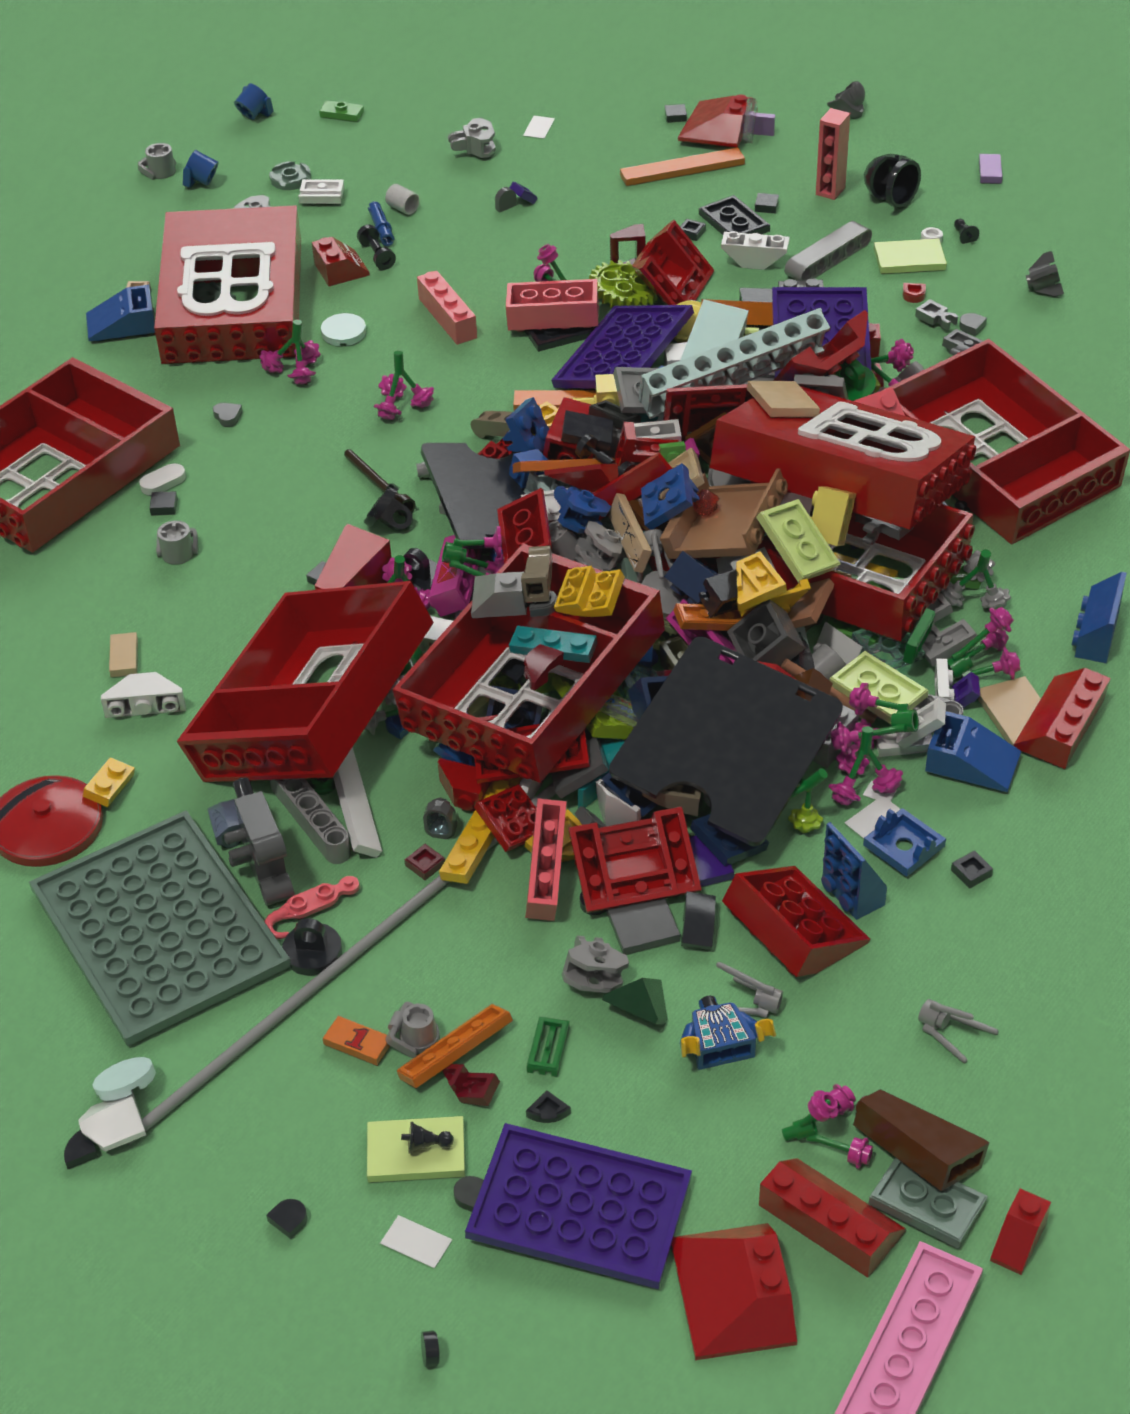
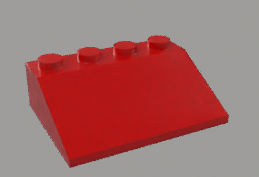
(793, 919)

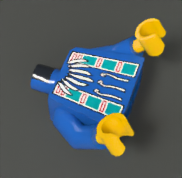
(722, 1034)

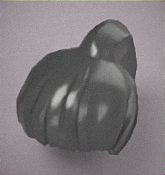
(850, 100)

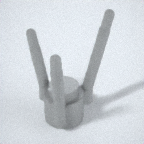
(653, 539)
(766, 996)
(937, 1016)

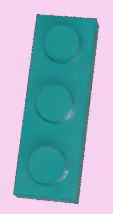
(574, 645)

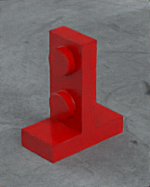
(634, 448)

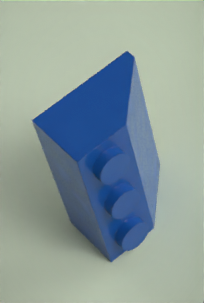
(1099, 619)

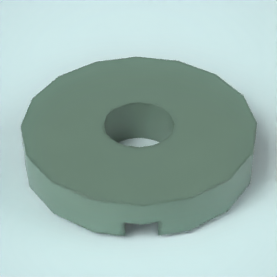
(289, 175)

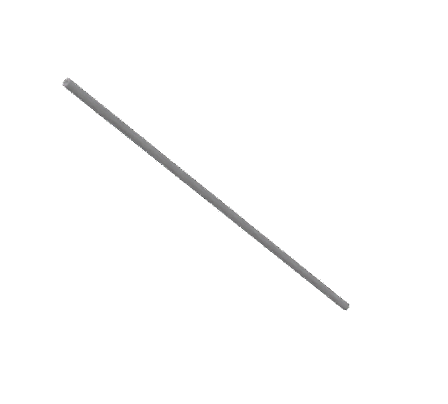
(303, 994)

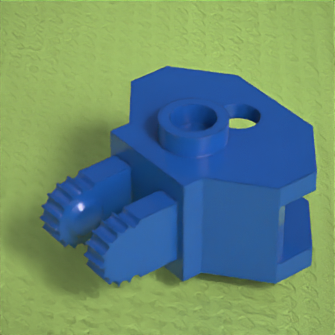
(579, 508)

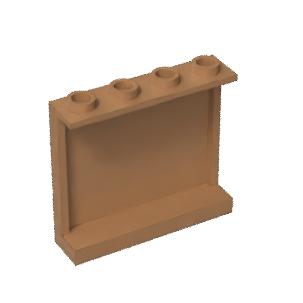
(730, 528)

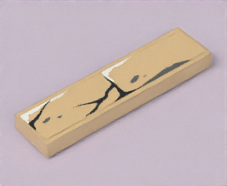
(630, 533)

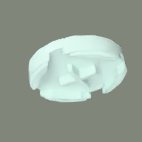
(343, 329)
(122, 1077)

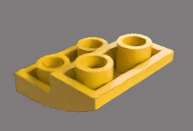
(589, 592)

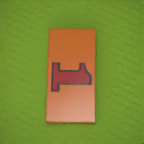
(356, 1040)

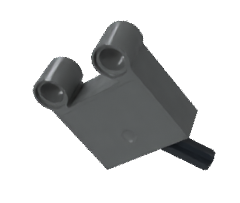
(261, 844)

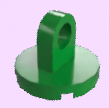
(858, 380)

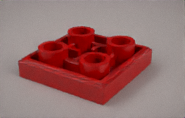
(508, 816)

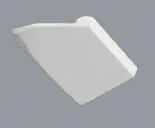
(613, 809)
(113, 1123)

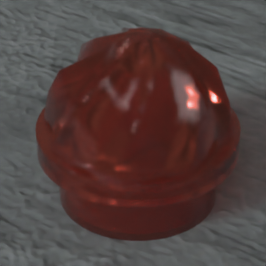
(707, 503)

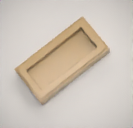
(123, 654)

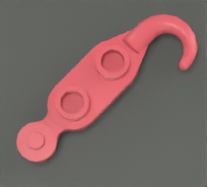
(311, 901)

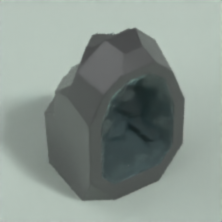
(440, 819)

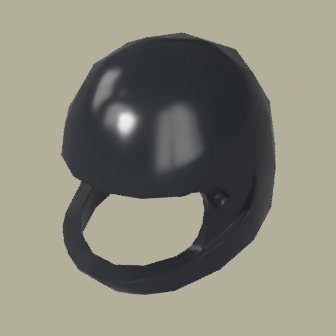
(893, 179)

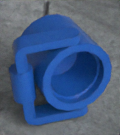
(253, 101)
(199, 168)

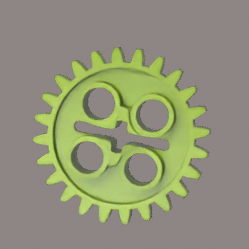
(621, 285)

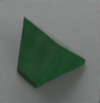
(641, 998)

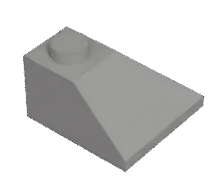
(498, 595)

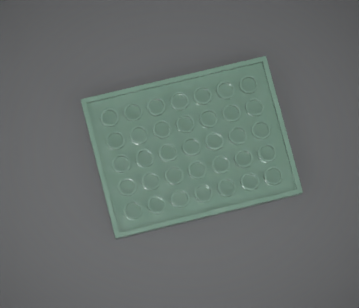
(158, 927)

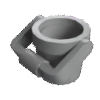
(417, 1030)

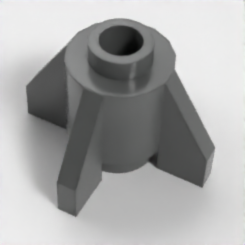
(1044, 276)

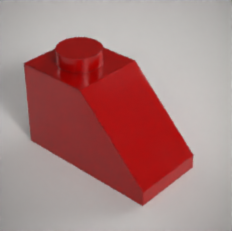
(461, 784)
(1021, 1231)

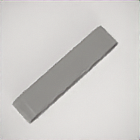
(828, 251)
(314, 818)

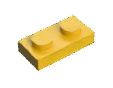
(108, 782)

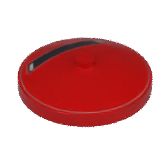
(47, 821)

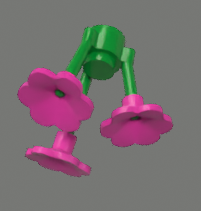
(456, 555)

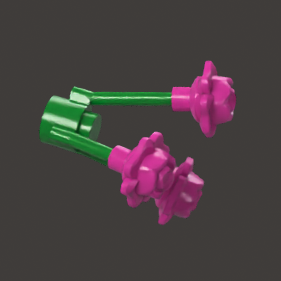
(995, 637)
(860, 699)

